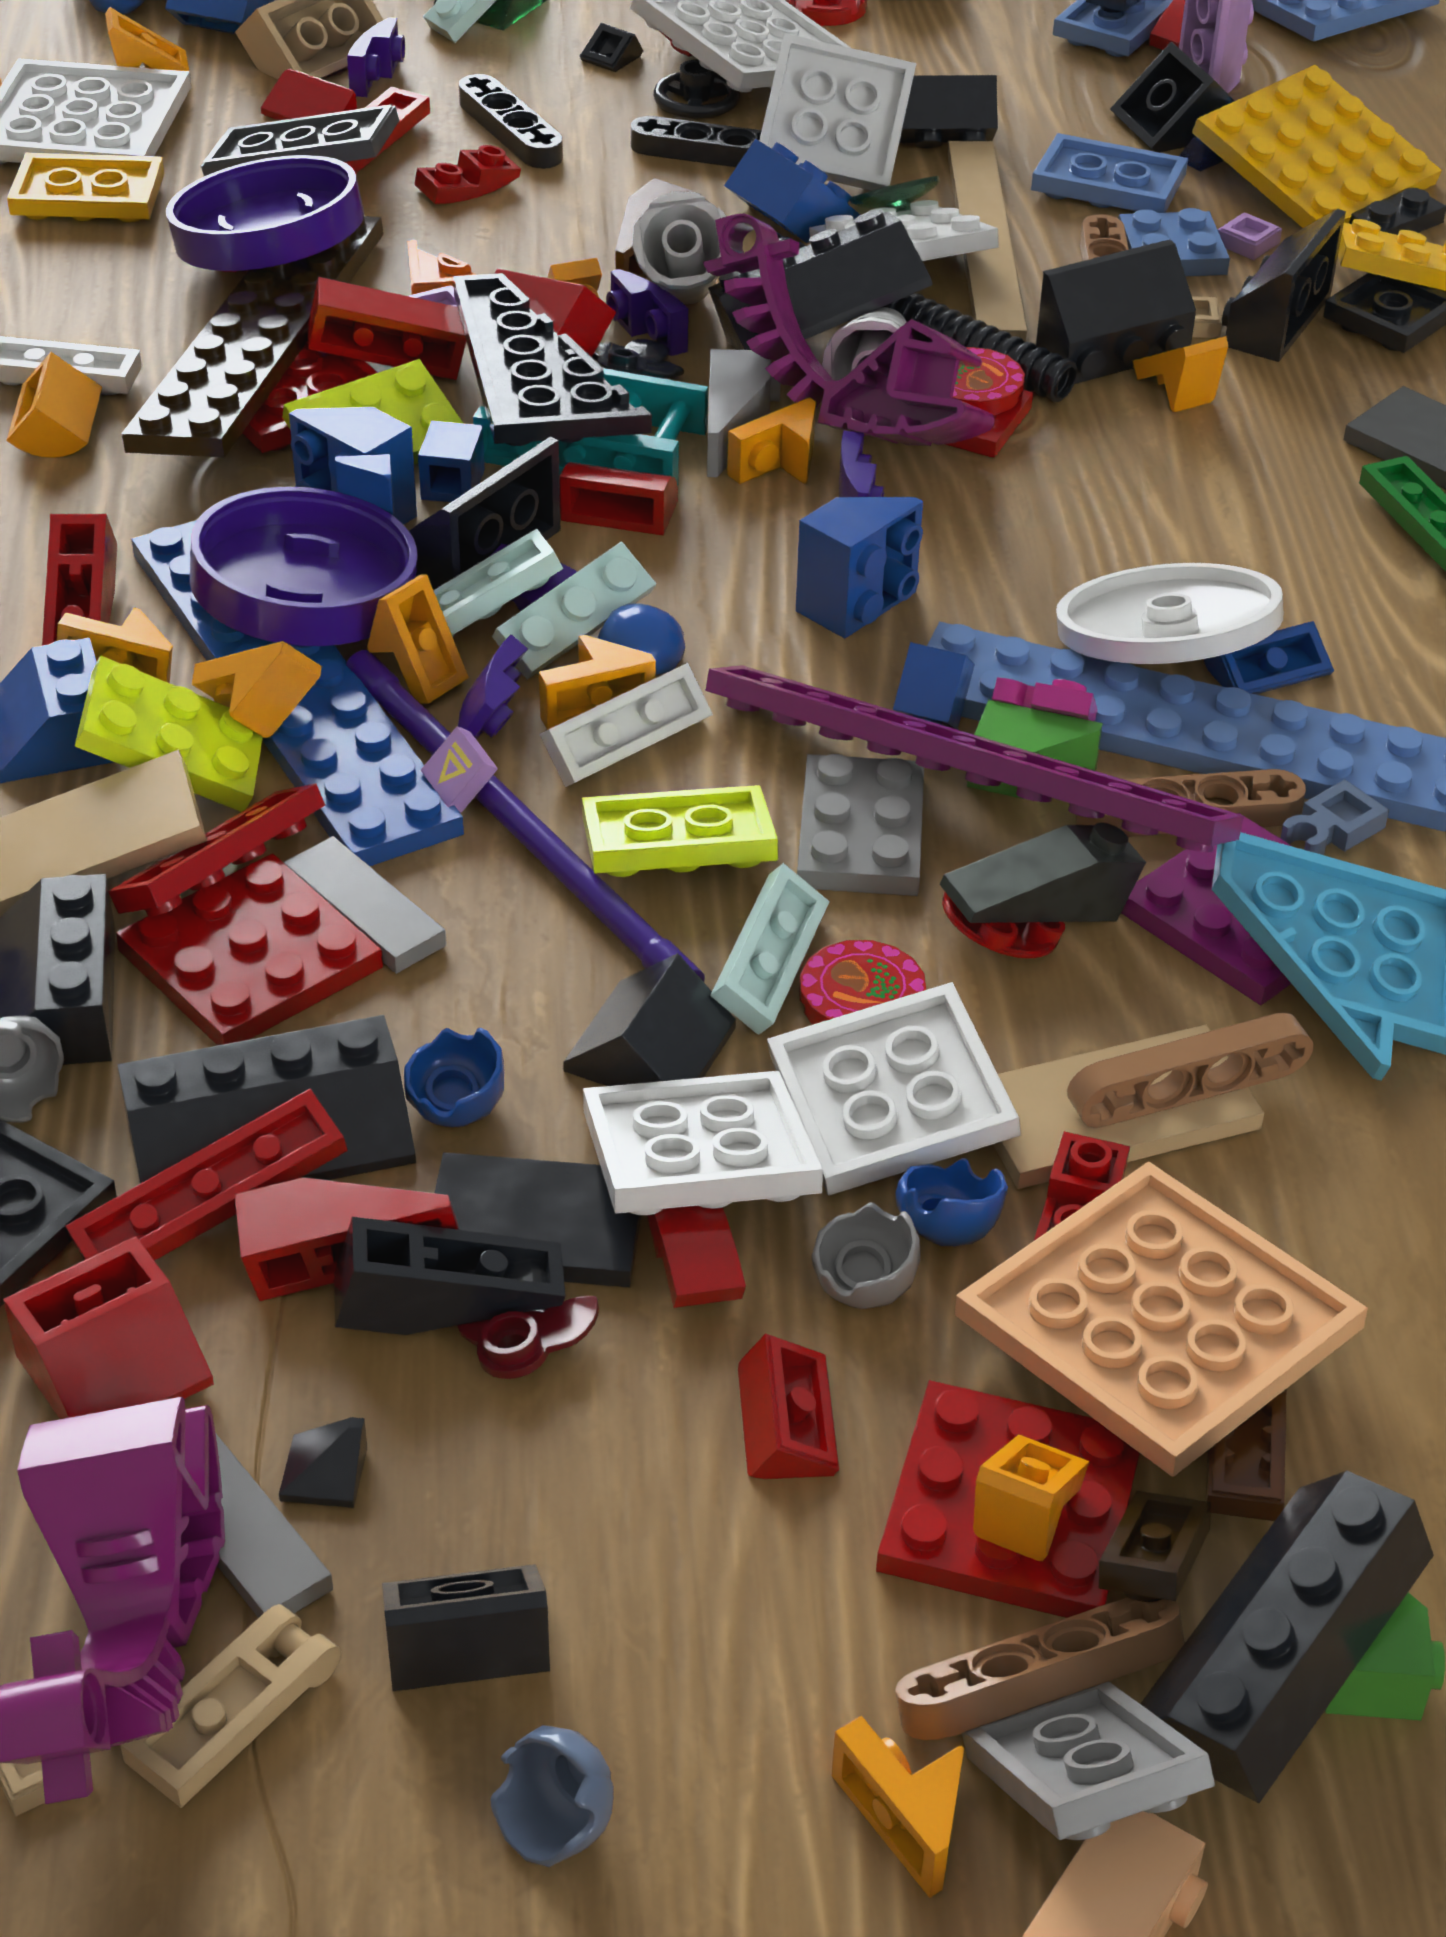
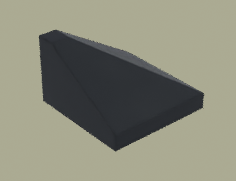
(611, 48)
(326, 1464)

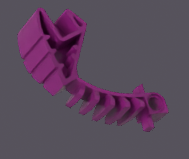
(892, 395)
(138, 1536)

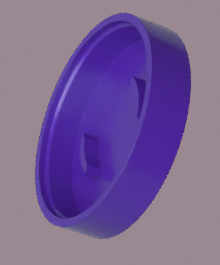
(265, 213)
(298, 564)

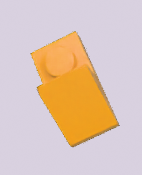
(137, 44)
(1188, 372)
(773, 442)
(418, 634)
(133, 643)
(601, 675)
(258, 684)
(1023, 1495)
(904, 1808)

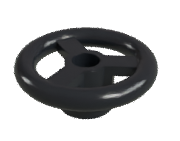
(697, 87)

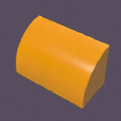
(54, 410)

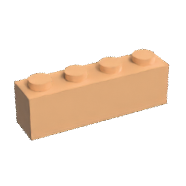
(1126, 1883)

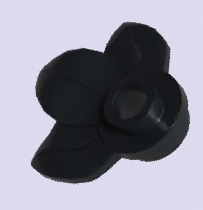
(638, 357)

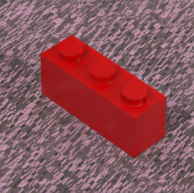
(385, 328)

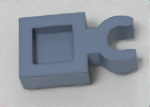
(1338, 817)

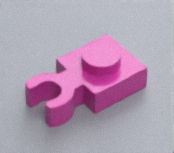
(1061, 697)

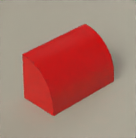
(617, 498)

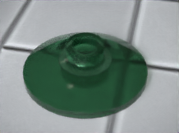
(896, 196)

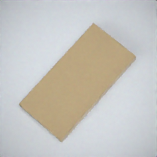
(101, 827)
(1046, 1112)

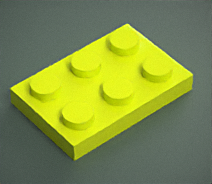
(401, 392)
(140, 718)
(679, 830)

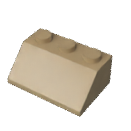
(306, 34)

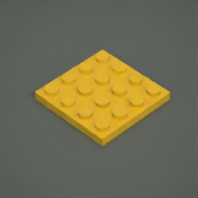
(1314, 147)

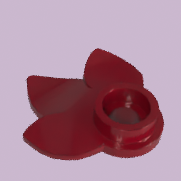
(520, 1342)

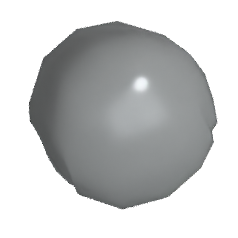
(28, 1066)
(867, 1257)

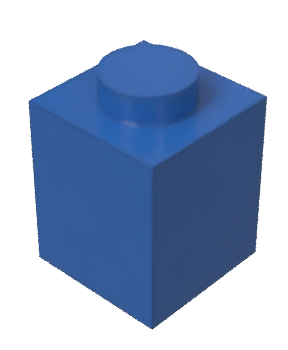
(450, 460)
(934, 685)

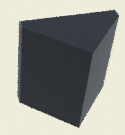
(653, 1029)
(466, 1627)

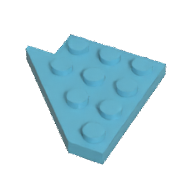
(1349, 941)

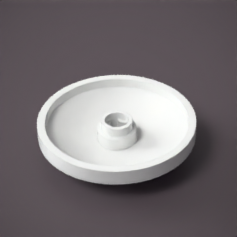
(1170, 613)

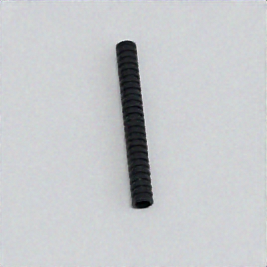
(1044, 371)

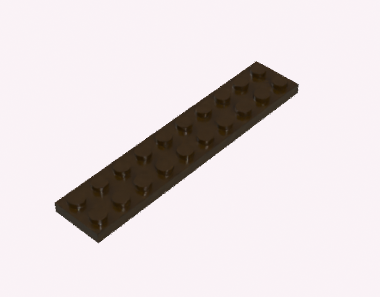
(241, 354)

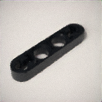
(511, 121)
(691, 140)

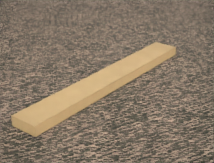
(989, 272)

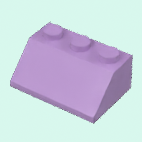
(1216, 37)

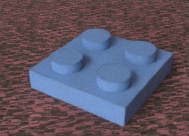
(1192, 232)

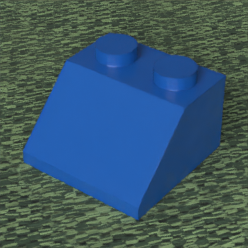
(44, 709)

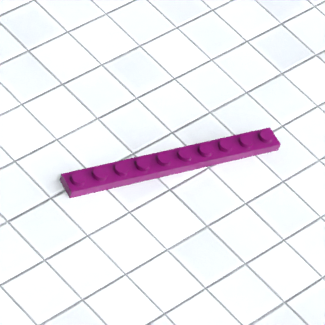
(984, 760)

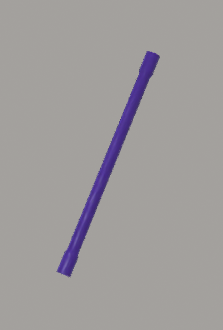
(521, 821)

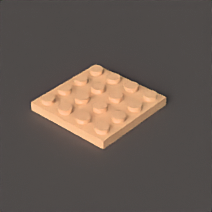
(1160, 1316)

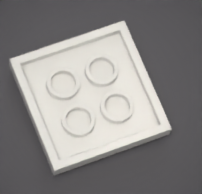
(839, 109)
(933, 229)
(894, 1087)
(701, 1142)

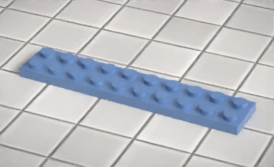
(1220, 727)

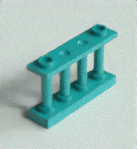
(673, 407)

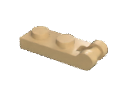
(233, 1703)

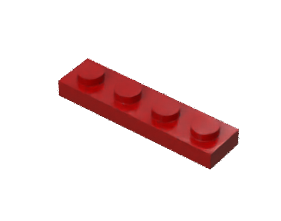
(234, 842)
(203, 1186)

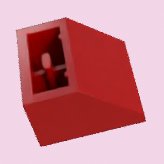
(106, 1335)

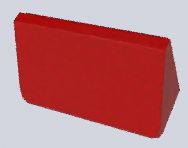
(305, 95)
(786, 1411)

